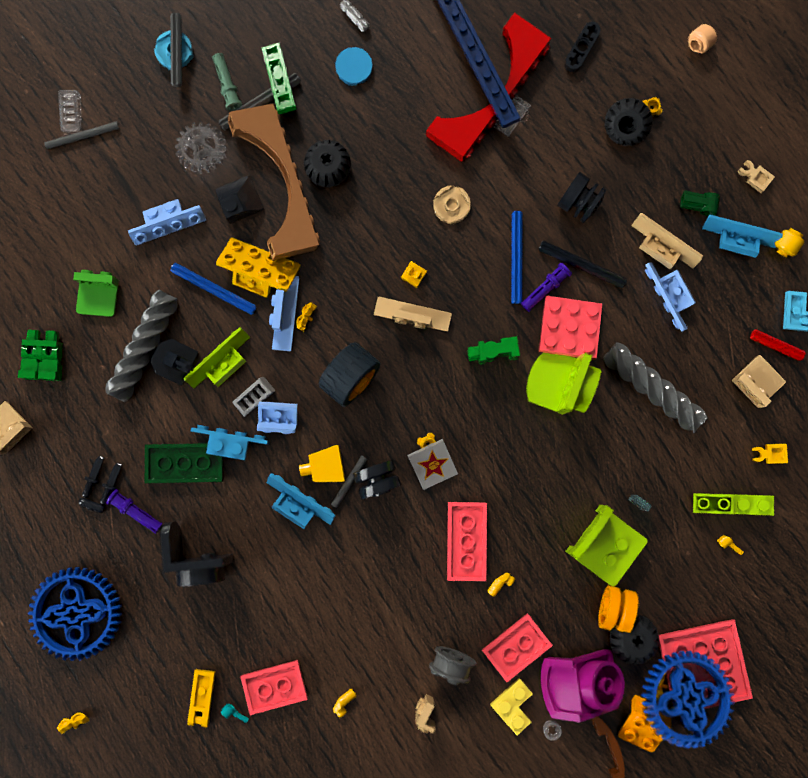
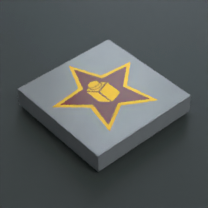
(432, 464)

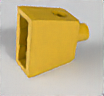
(324, 466)

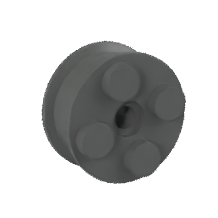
(452, 665)

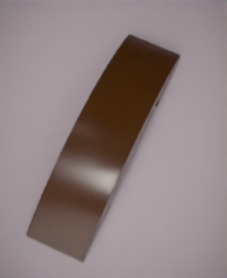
(601, 729)

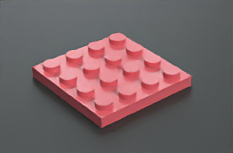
(717, 642)

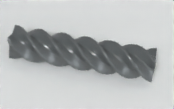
(138, 351)
(659, 391)

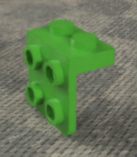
(96, 293)

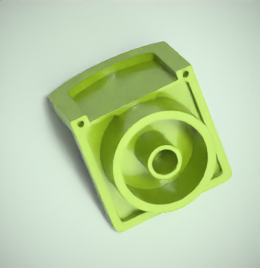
(562, 382)
(608, 546)

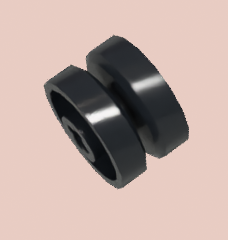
(377, 479)

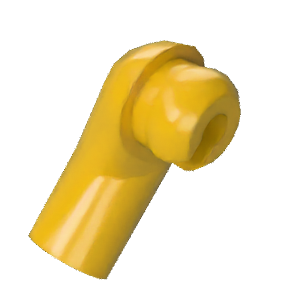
(342, 701)

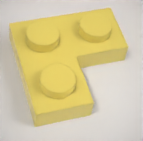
(508, 705)

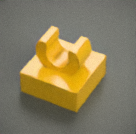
(413, 274)

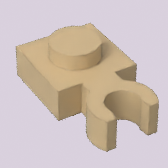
(758, 178)

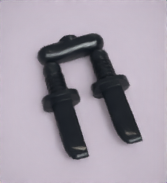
(91, 505)

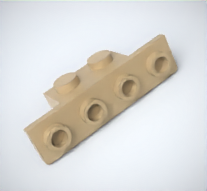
(664, 245)
(412, 314)

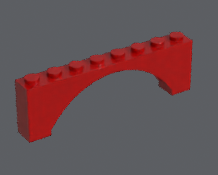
(462, 133)

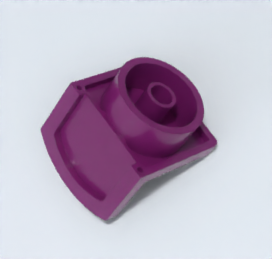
(581, 686)

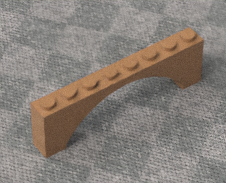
(262, 128)

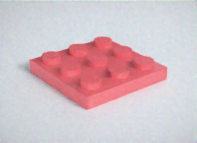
(570, 327)

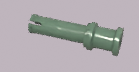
(228, 89)

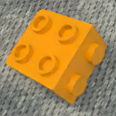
(637, 728)

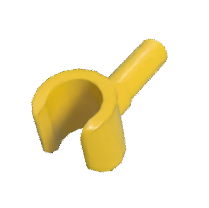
(725, 541)

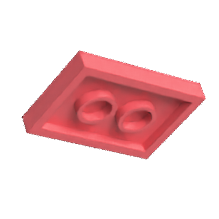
(517, 647)
(274, 687)

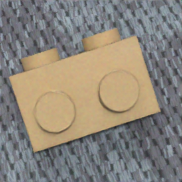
(424, 709)

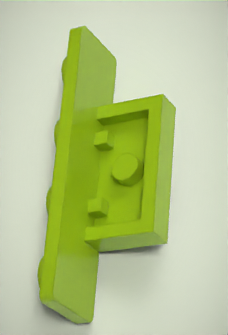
(221, 362)

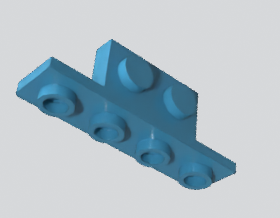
(740, 236)
(228, 444)
(296, 505)

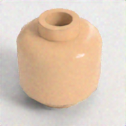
(702, 38)

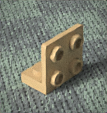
(759, 381)
(12, 427)

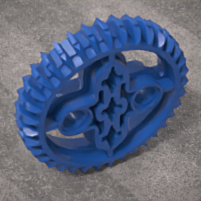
(54, 623)
(694, 706)

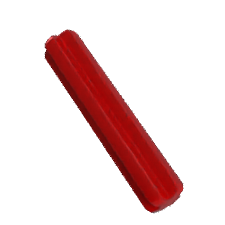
(777, 345)

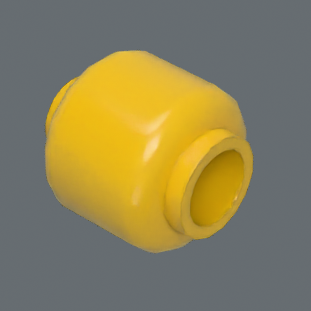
(790, 243)

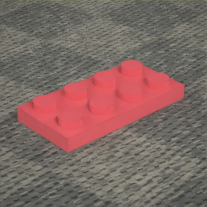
(467, 541)

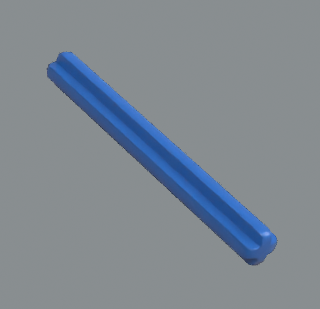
(516, 279)
(213, 288)

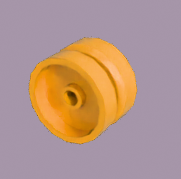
(618, 609)

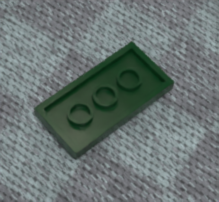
(181, 464)

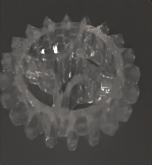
(203, 133)

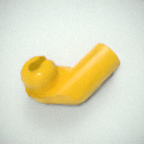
(506, 579)

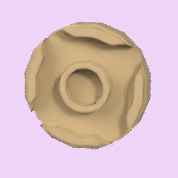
(451, 204)

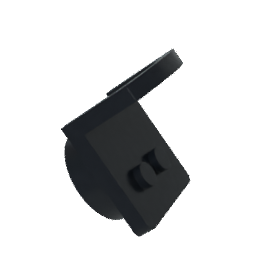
(190, 571)

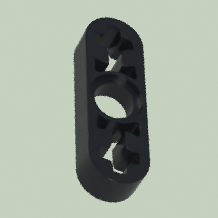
(582, 39)

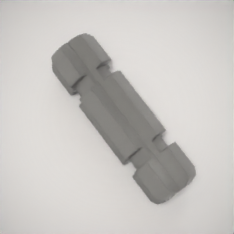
(354, 15)

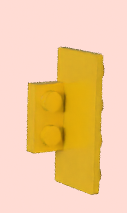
(255, 269)

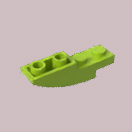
(733, 504)

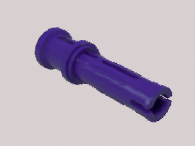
(552, 281)
(127, 507)

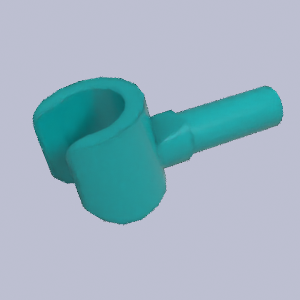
(229, 710)

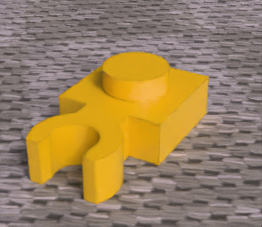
(773, 453)

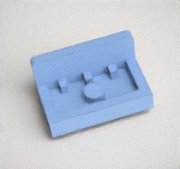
(277, 417)

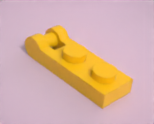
(201, 697)

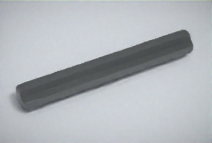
(176, 50)

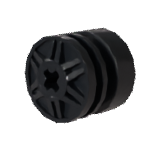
(582, 197)

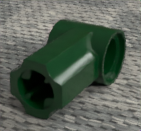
(705, 203)

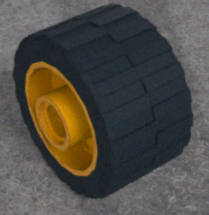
(349, 374)

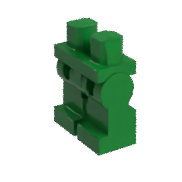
(37, 350)
(492, 350)

